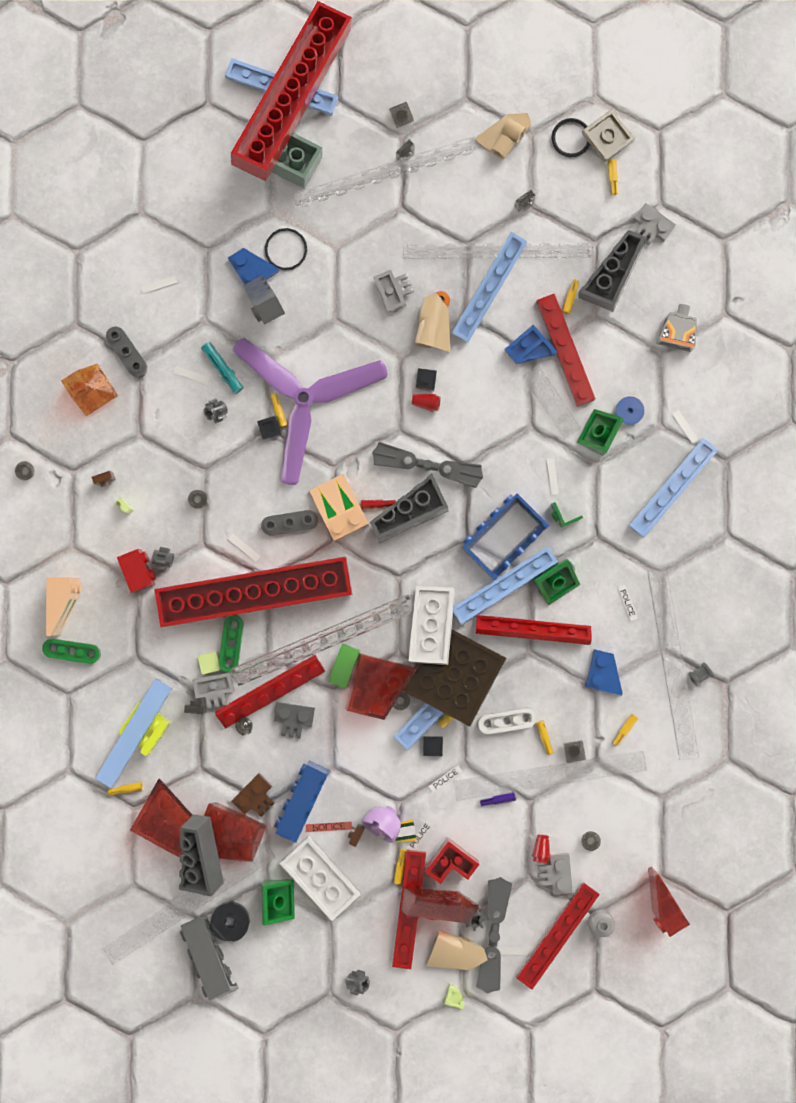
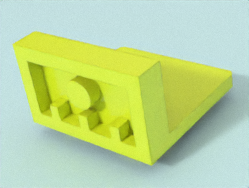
(153, 734)

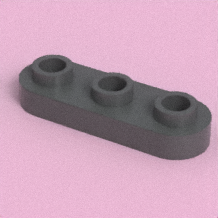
(130, 359)
(298, 522)

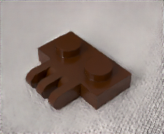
(254, 796)

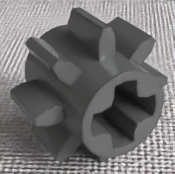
(215, 410)
(162, 558)
(474, 923)
(357, 982)

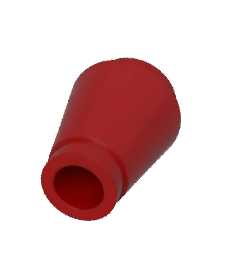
(429, 402)
(541, 850)

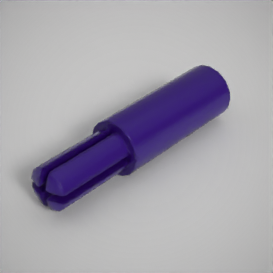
(508, 797)

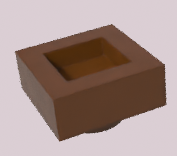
(103, 479)
(355, 834)

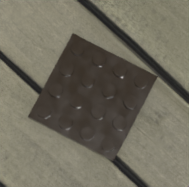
(462, 684)

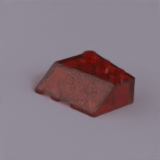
(377, 685)
(162, 819)
(234, 833)
(438, 905)

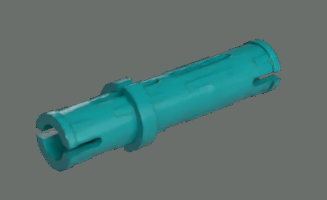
(226, 373)

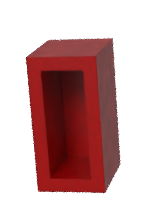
(136, 570)

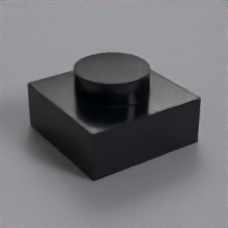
(426, 379)
(269, 427)
(433, 746)

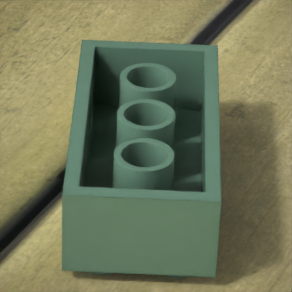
(298, 160)

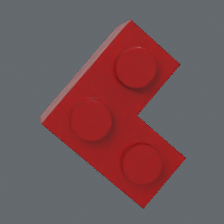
(451, 857)

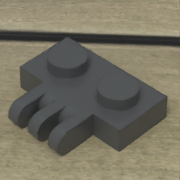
(293, 717)

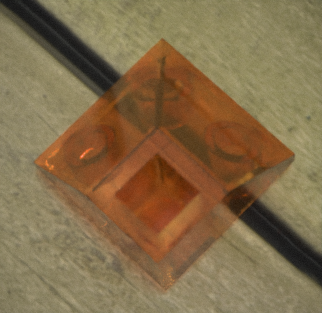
(89, 388)

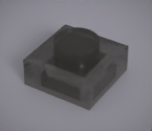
(401, 114)
(406, 150)
(525, 201)
(195, 707)
(574, 751)

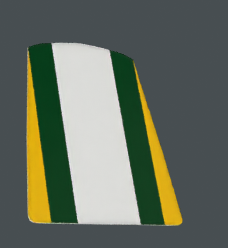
(407, 832)

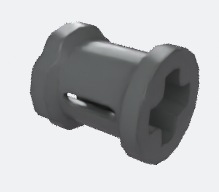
(700, 674)

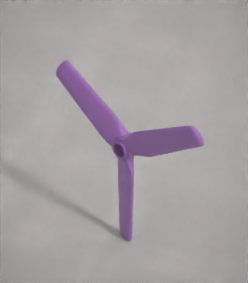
(322, 391)

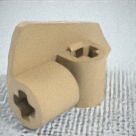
(504, 134)
(434, 324)
(456, 952)

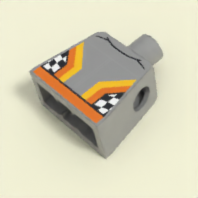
(679, 330)

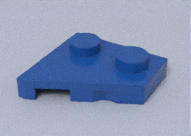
(251, 266)
(529, 347)
(604, 673)

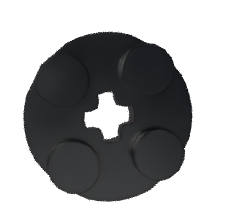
(218, 921)

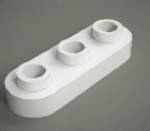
(515, 721)

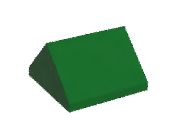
(600, 431)
(557, 581)
(277, 901)

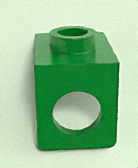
(558, 517)

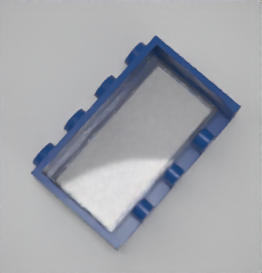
(504, 535)

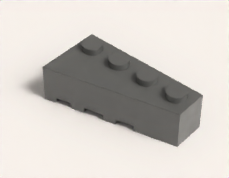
(611, 277)
(199, 857)

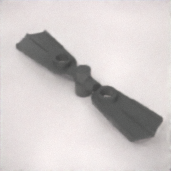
(394, 457)
(498, 899)

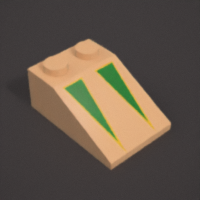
(339, 508)
(60, 600)

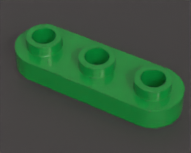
(63, 651)
(226, 651)

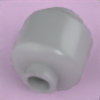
(601, 923)

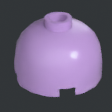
(383, 822)

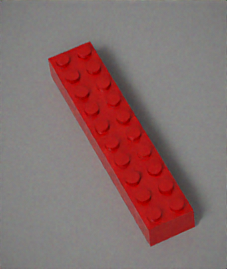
(291, 91)
(253, 592)

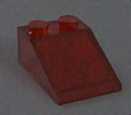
(667, 912)

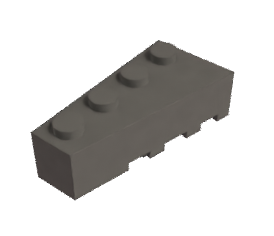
(264, 300)
(413, 509)
(207, 958)

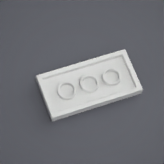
(431, 625)
(320, 878)

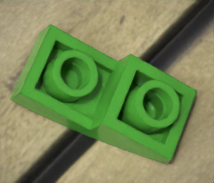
(344, 666)

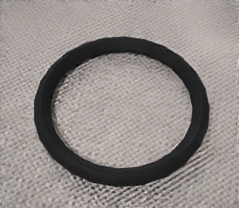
(554, 139)

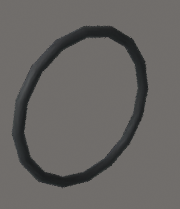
(286, 229)

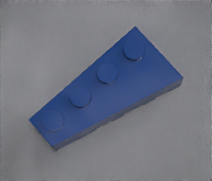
(302, 801)

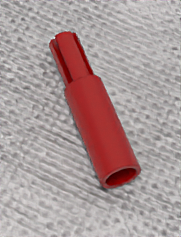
(366, 504)

